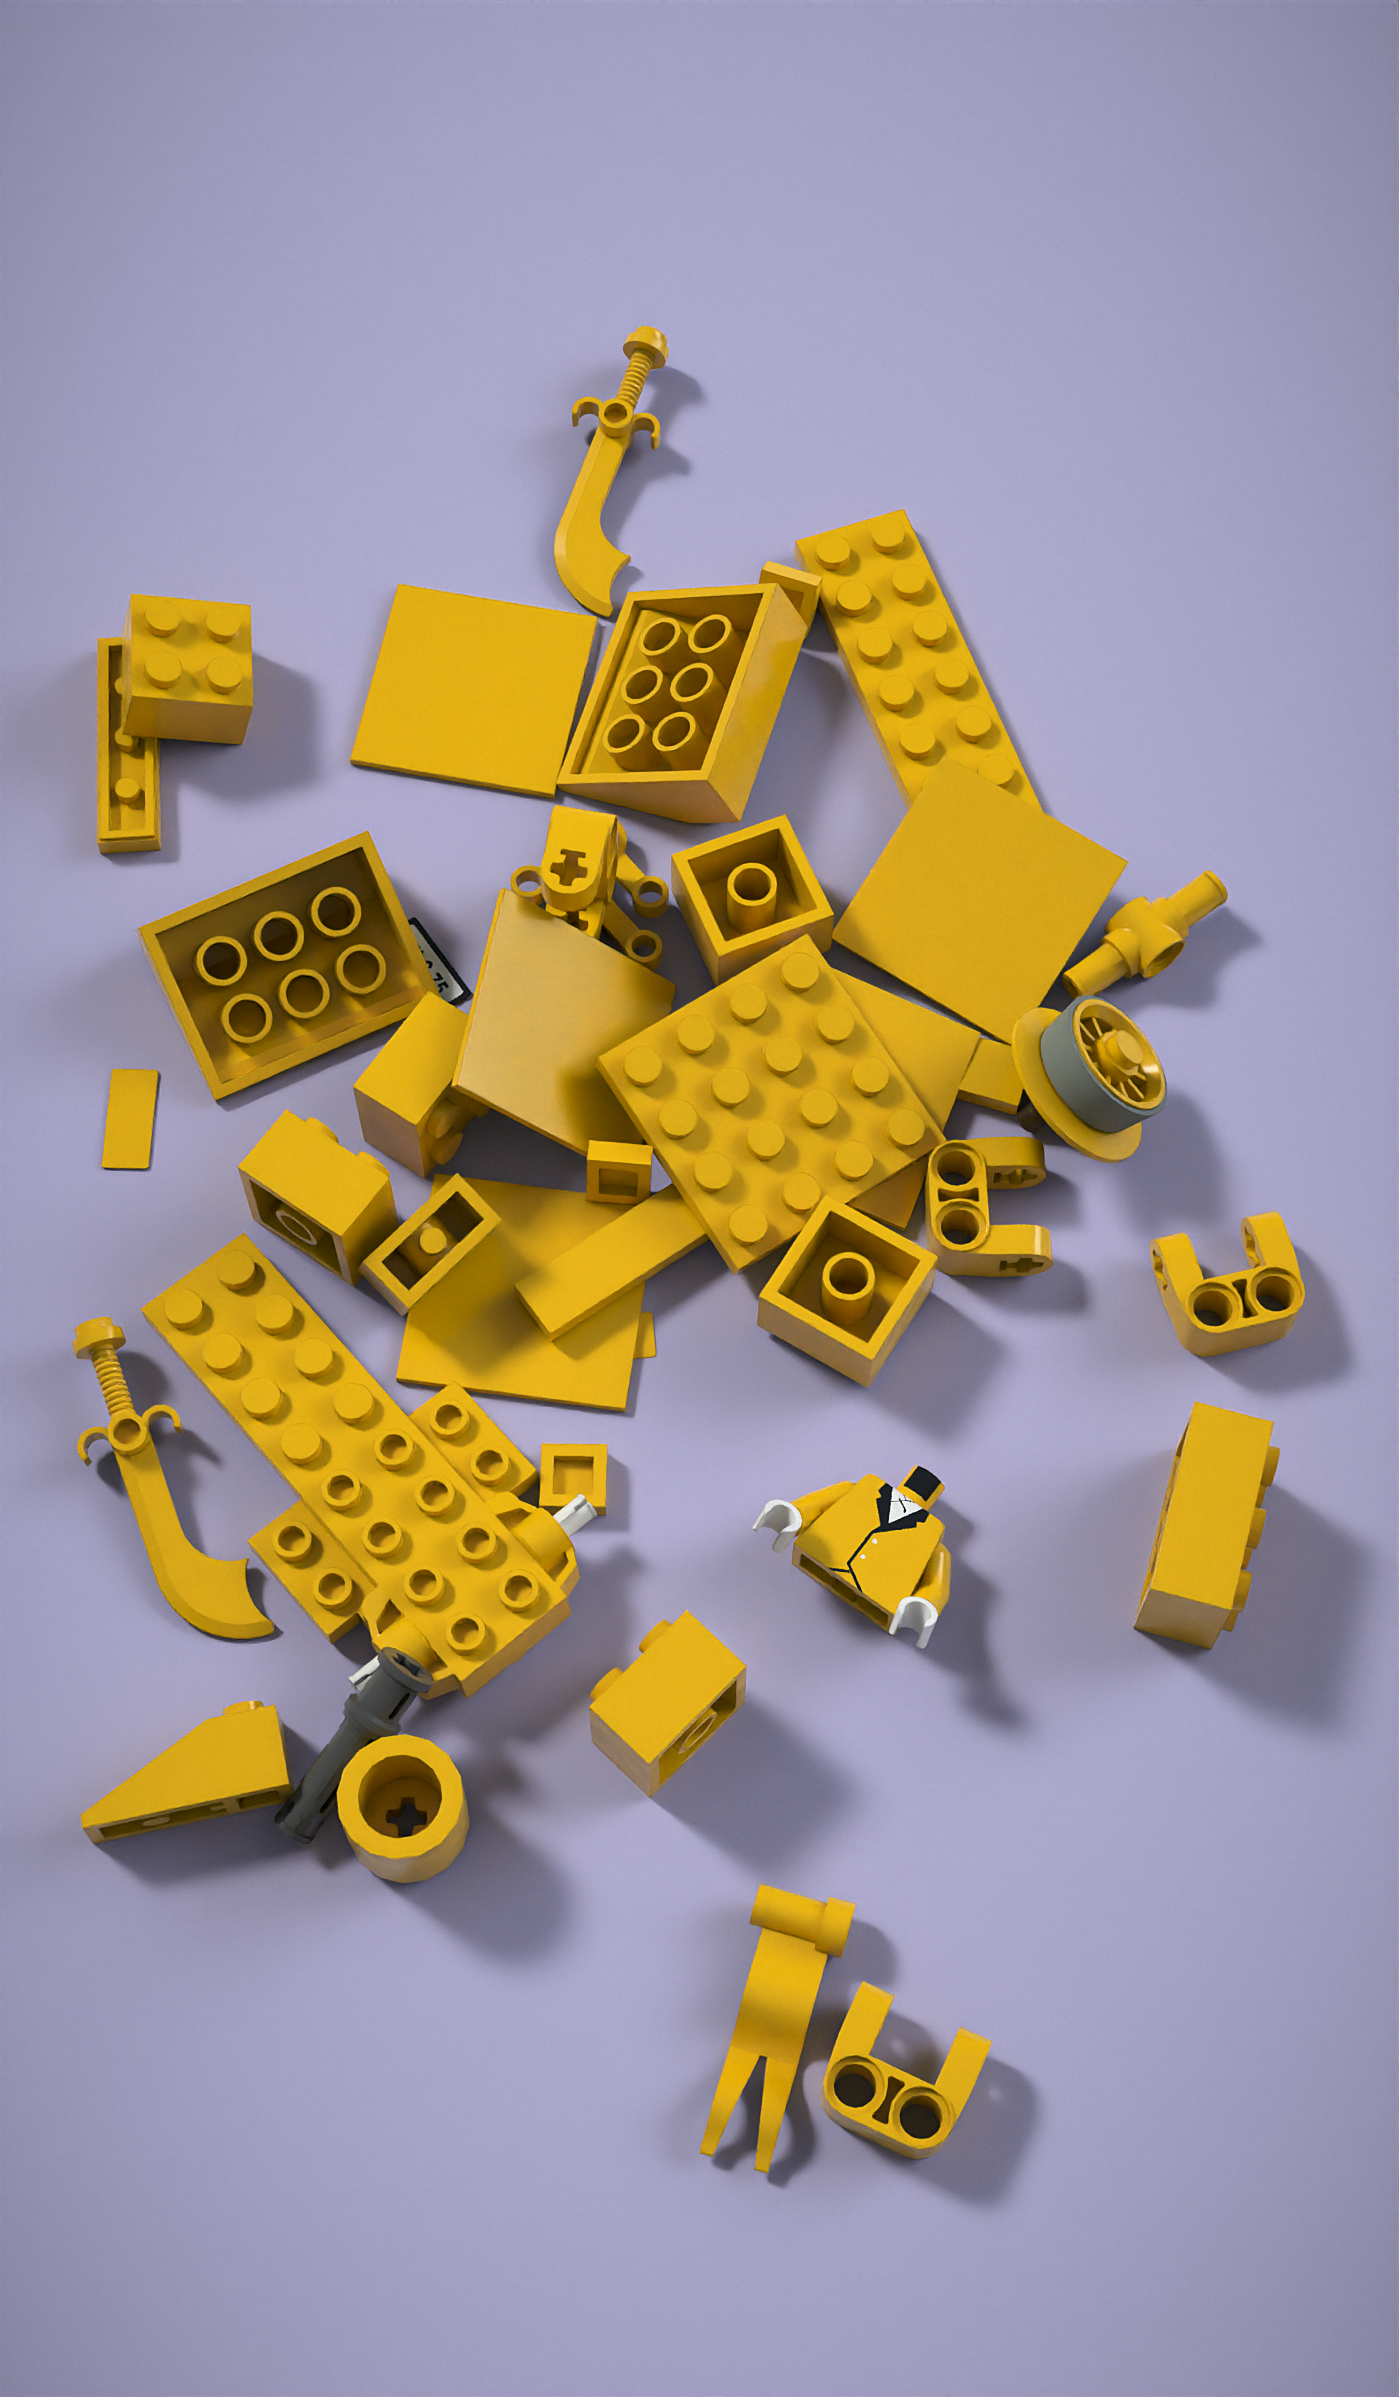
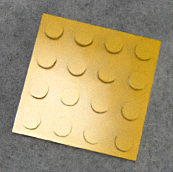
(769, 1102)

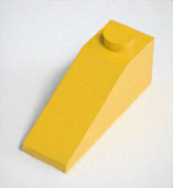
(210, 1773)

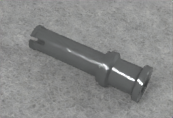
(367, 1718)

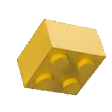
(186, 669)
(749, 897)
(408, 1093)
(319, 1194)
(846, 1290)
(666, 1701)

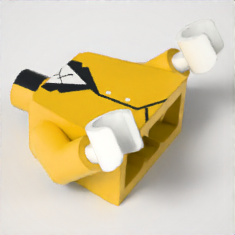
(871, 1547)

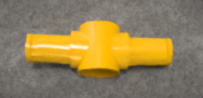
(1145, 936)

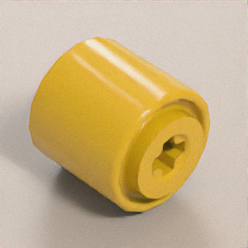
(377, 1787)

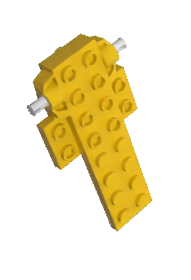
(395, 1512)

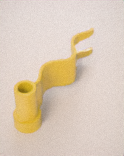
(777, 2007)

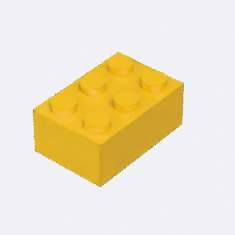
(1208, 1526)

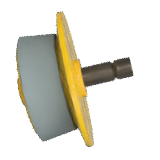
(1088, 1076)

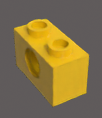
(429, 1244)

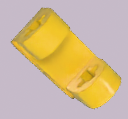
(580, 866)
(995, 1248)
(1233, 1295)
(893, 2087)

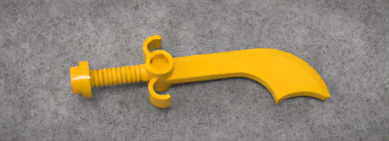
(581, 551)
(199, 1588)

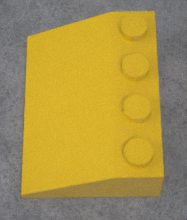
(686, 701)
(288, 965)

